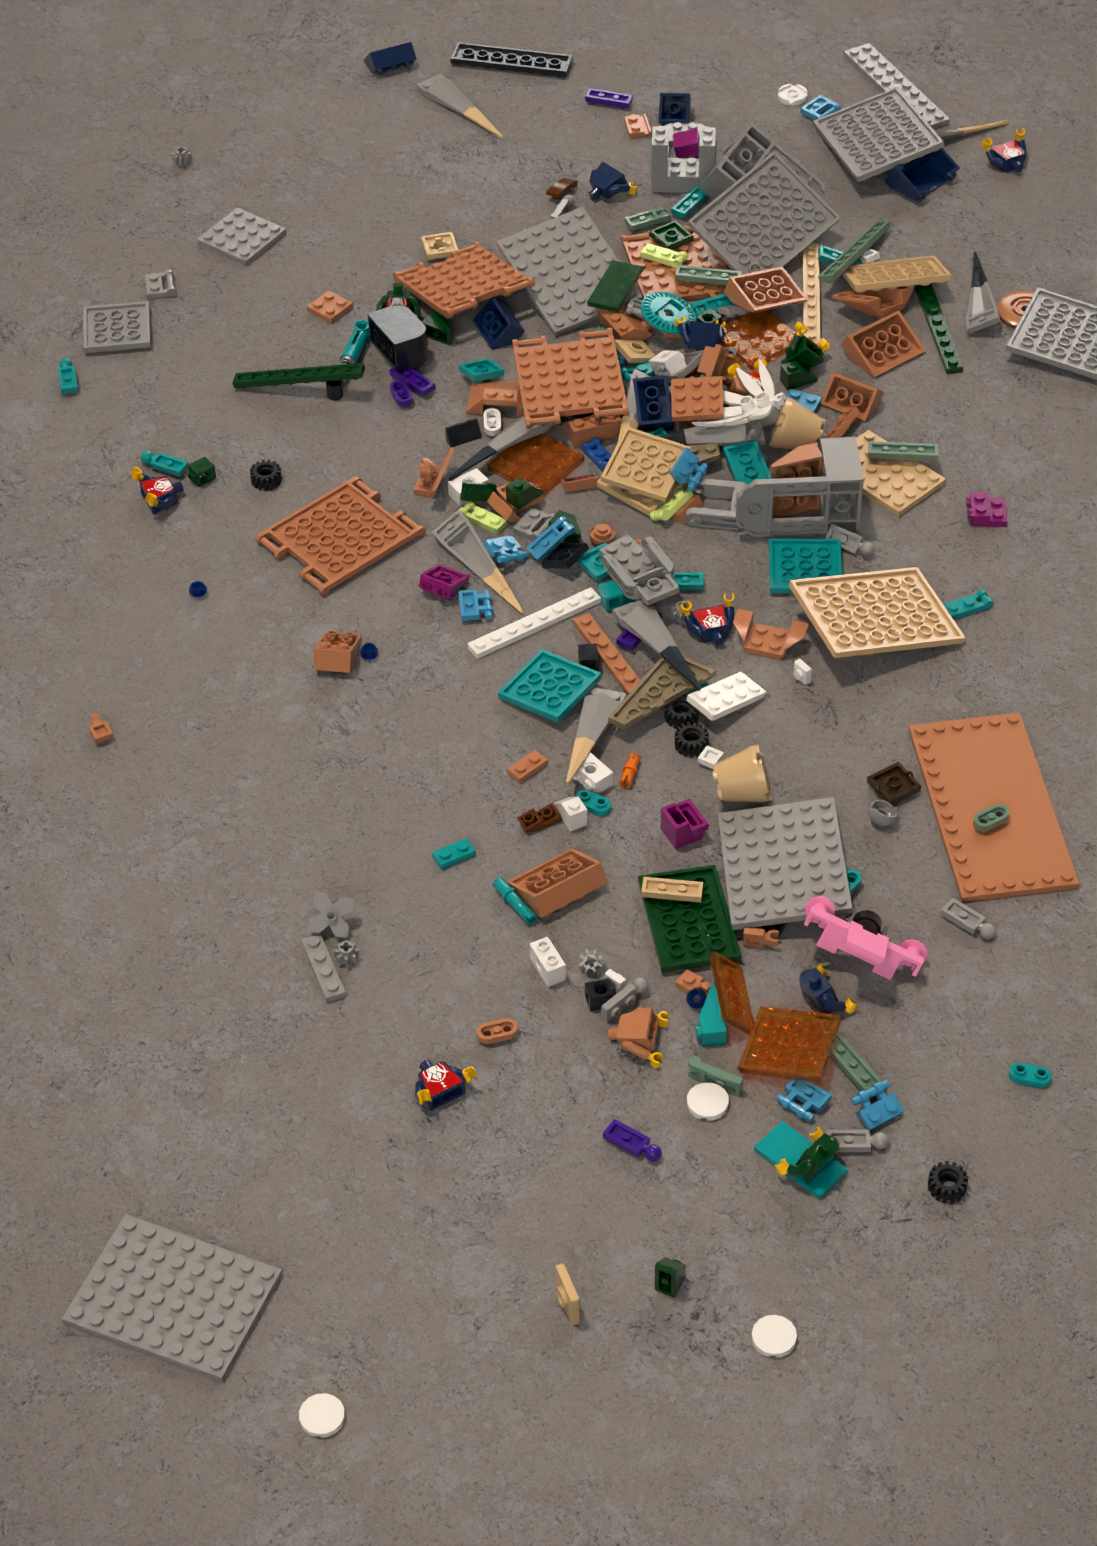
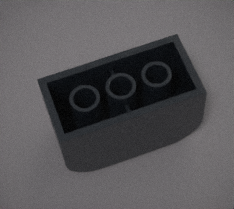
(399, 337)

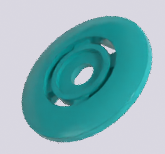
(658, 302)

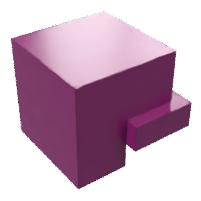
(686, 143)
(682, 823)

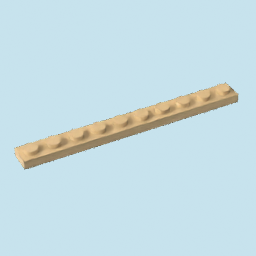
(811, 290)

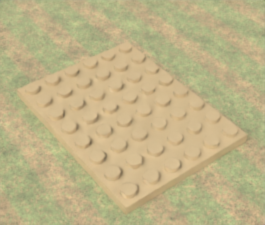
(876, 612)

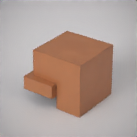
(716, 362)

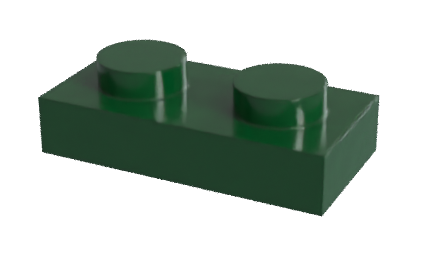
(477, 491)

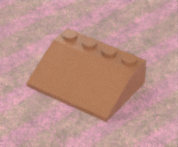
(764, 290)
(883, 345)
(800, 462)
(559, 882)

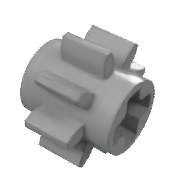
(181, 156)
(677, 615)
(346, 953)
(593, 954)

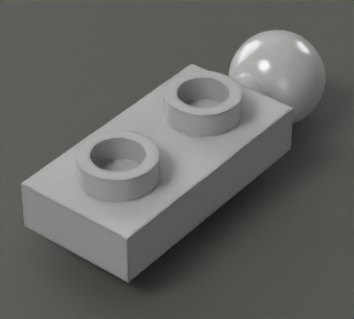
(563, 207)
(731, 310)
(850, 540)
(967, 919)
(623, 999)
(859, 1140)

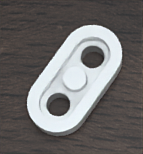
(492, 422)

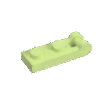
(663, 255)
(672, 505)
(483, 518)

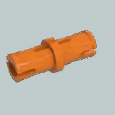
(629, 770)

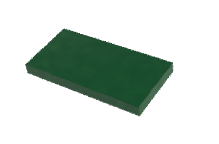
(615, 286)

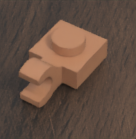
(99, 730)
(757, 938)
(690, 981)

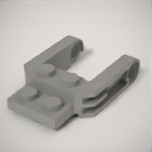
(712, 517)
(651, 585)

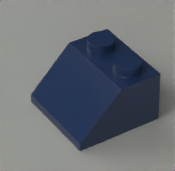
(674, 107)

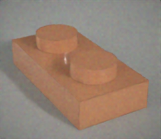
(527, 766)

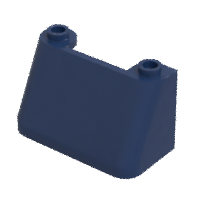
(922, 174)

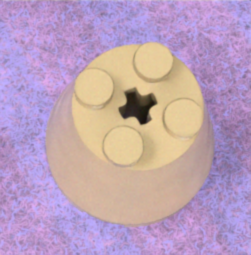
(796, 426)
(743, 777)

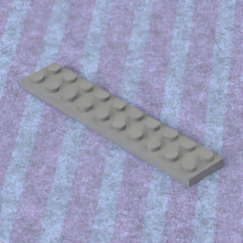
(886, 76)

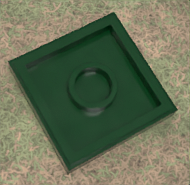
(671, 235)

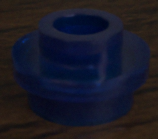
(197, 589)
(369, 651)
(693, 993)

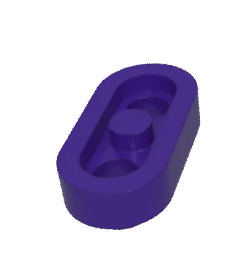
(401, 393)

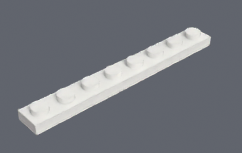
(534, 623)

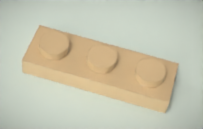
(672, 889)

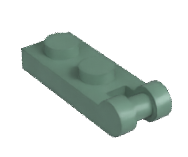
(647, 218)
(711, 1074)

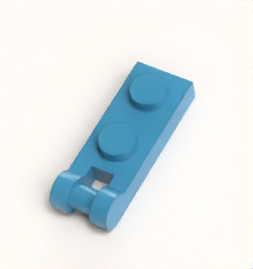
(550, 538)

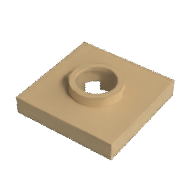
(445, 242)
(634, 350)
(567, 1294)

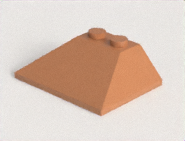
(876, 302)
(494, 393)

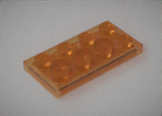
(732, 993)

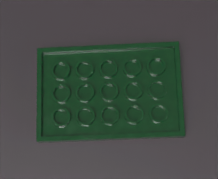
(687, 930)

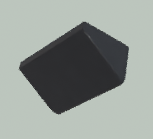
(463, 432)

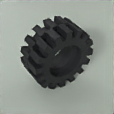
(267, 468)
(678, 719)
(687, 732)
(947, 1192)

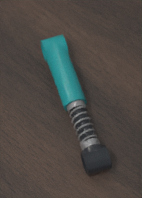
(349, 356)

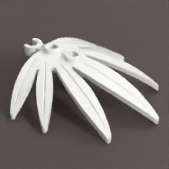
(748, 408)

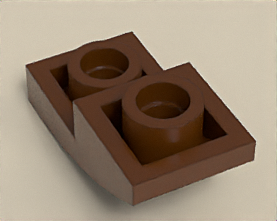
(561, 188)
(535, 821)

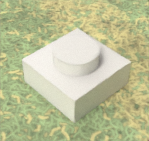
(869, 256)
(802, 671)
(710, 757)
(616, 980)

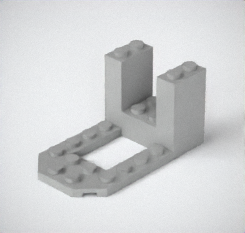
(745, 153)
(680, 173)
(838, 490)

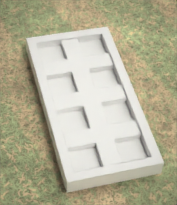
(726, 696)

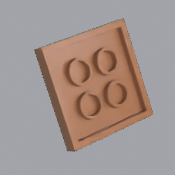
(697, 398)

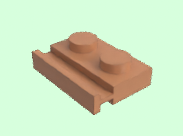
(637, 126)

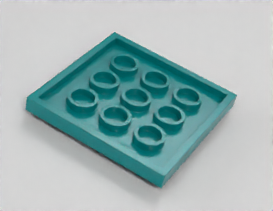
(801, 560)
(549, 685)

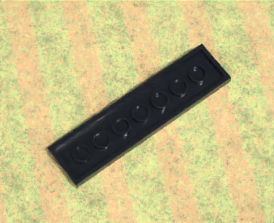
(511, 59)

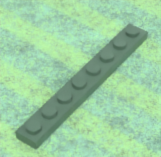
(852, 253)

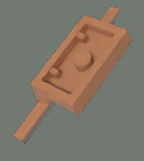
(429, 489)

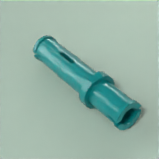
(509, 894)

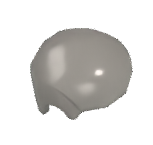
(883, 813)

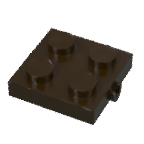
(894, 783)

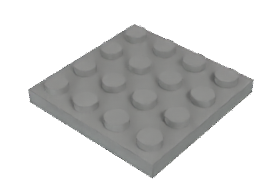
(241, 236)
(116, 327)

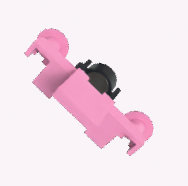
(863, 938)

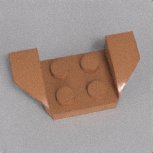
(766, 639)

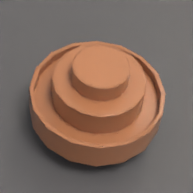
(427, 469)
(602, 534)

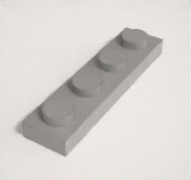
(323, 968)

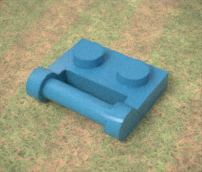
(817, 106)

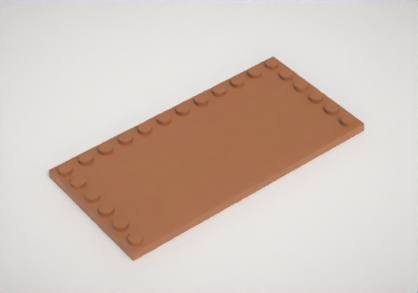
(985, 764)

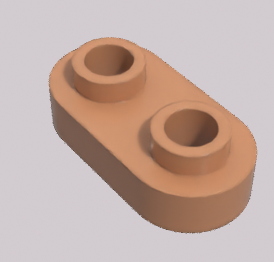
(496, 1031)

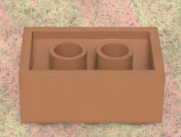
(624, 325)
(847, 393)
(588, 428)

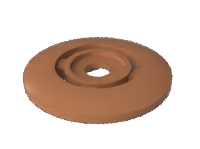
(1011, 306)

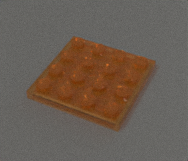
(757, 337)
(537, 461)
(790, 1044)

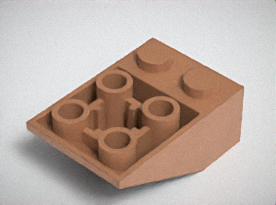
(336, 652)

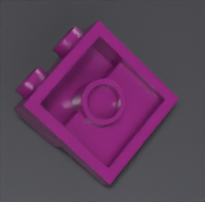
(986, 510)
(442, 581)

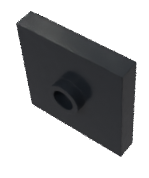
(564, 555)

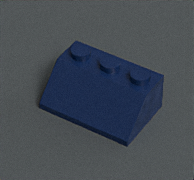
(390, 58)
(498, 324)
(653, 402)

